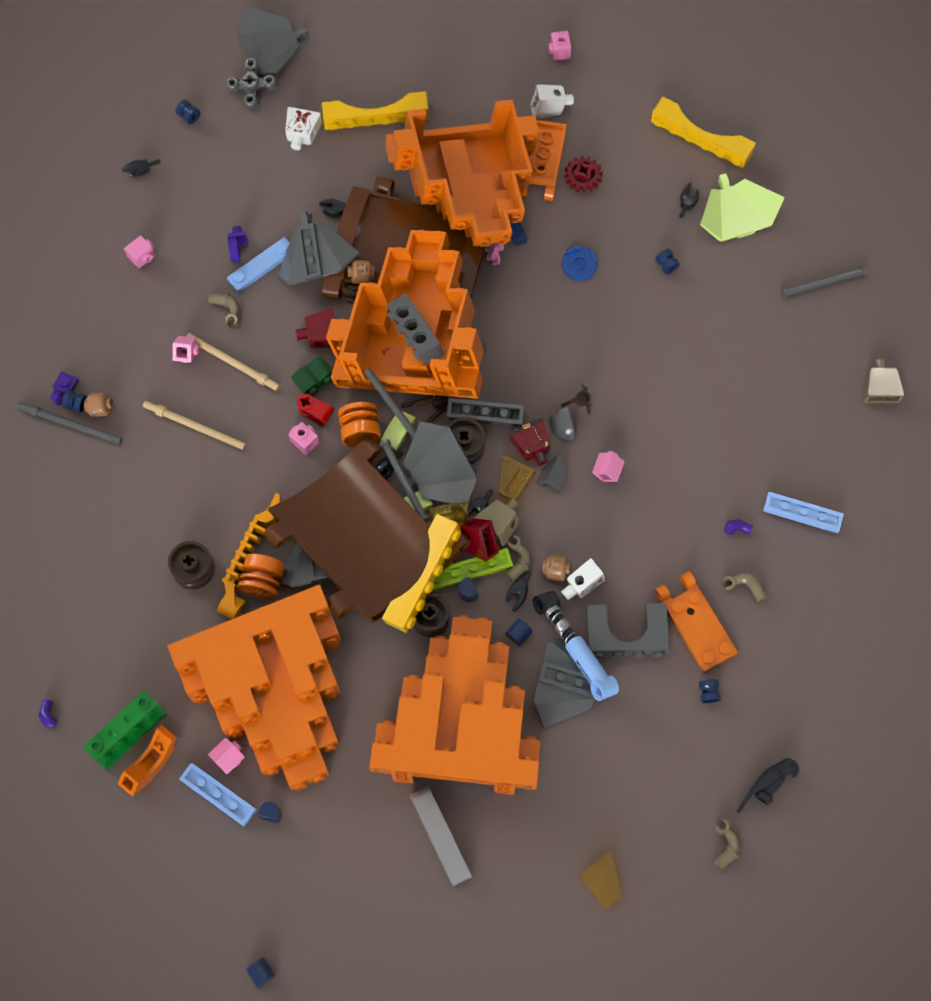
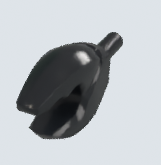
(139, 167)
(686, 201)
(336, 211)
(385, 466)
(479, 503)
(520, 589)

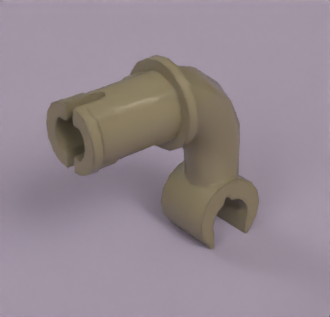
(227, 301)
(522, 563)
(751, 581)
(733, 848)

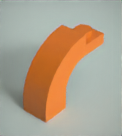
(150, 762)

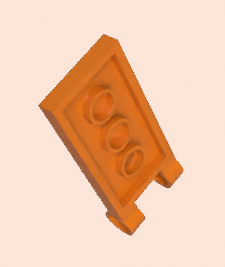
(548, 156)
(701, 630)

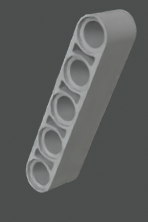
(440, 836)

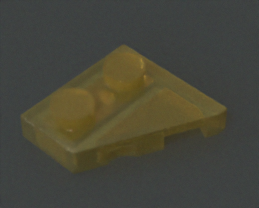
(514, 478)
(456, 512)
(603, 881)

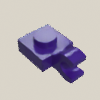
(62, 384)

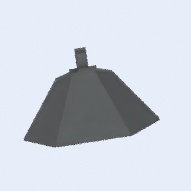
(269, 39)
(315, 252)
(439, 465)
(301, 570)
(561, 686)

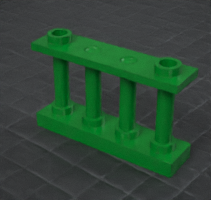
(124, 730)

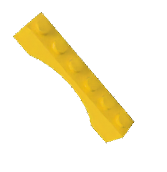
(340, 115)
(732, 148)
(403, 610)

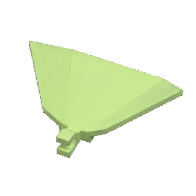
(739, 209)

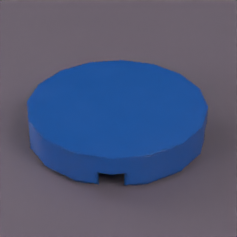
(579, 263)

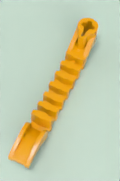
(231, 605)

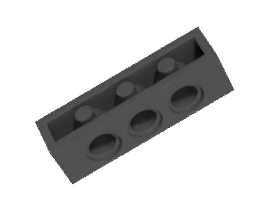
(415, 329)
(486, 412)

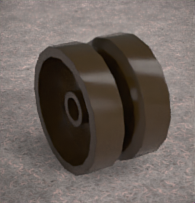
(470, 436)
(191, 565)

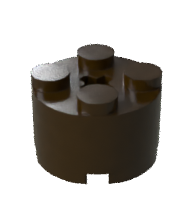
(438, 622)

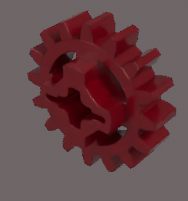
(582, 174)

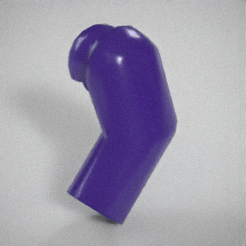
(737, 524)
(44, 714)

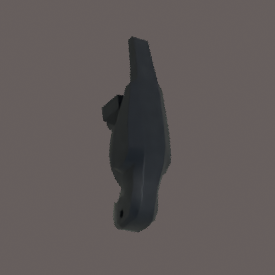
(770, 782)

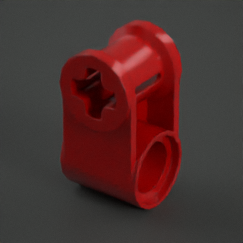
(316, 410)

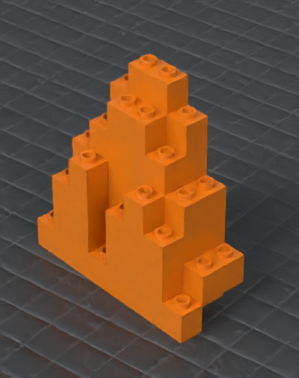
(470, 170)
(431, 282)
(270, 681)
(460, 717)

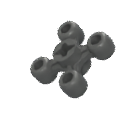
(252, 83)

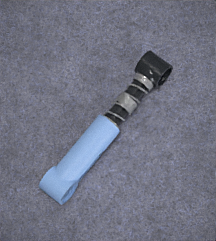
(601, 684)

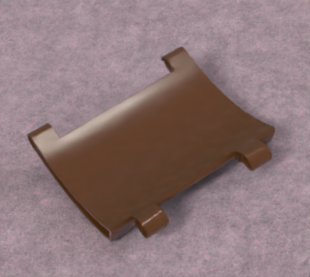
(382, 221)
(358, 534)

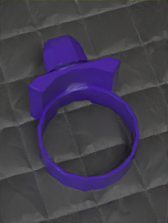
(236, 239)

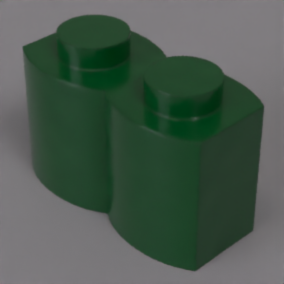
(313, 376)

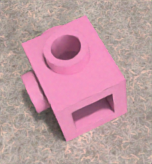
(560, 45)
(140, 251)
(185, 348)
(304, 437)
(608, 467)
(227, 755)

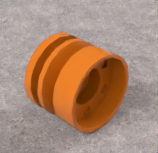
(358, 422)
(261, 576)

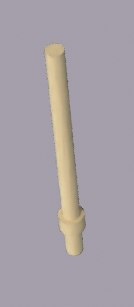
(261, 378)
(162, 411)

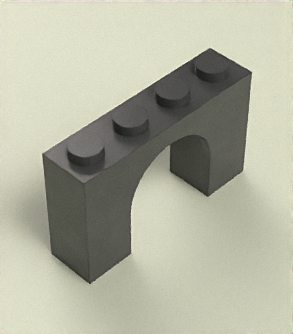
(603, 643)

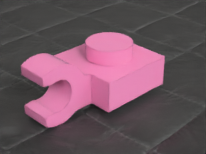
(493, 253)

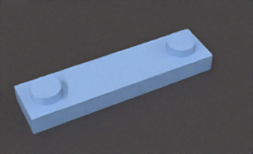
(259, 265)
(803, 512)
(217, 794)

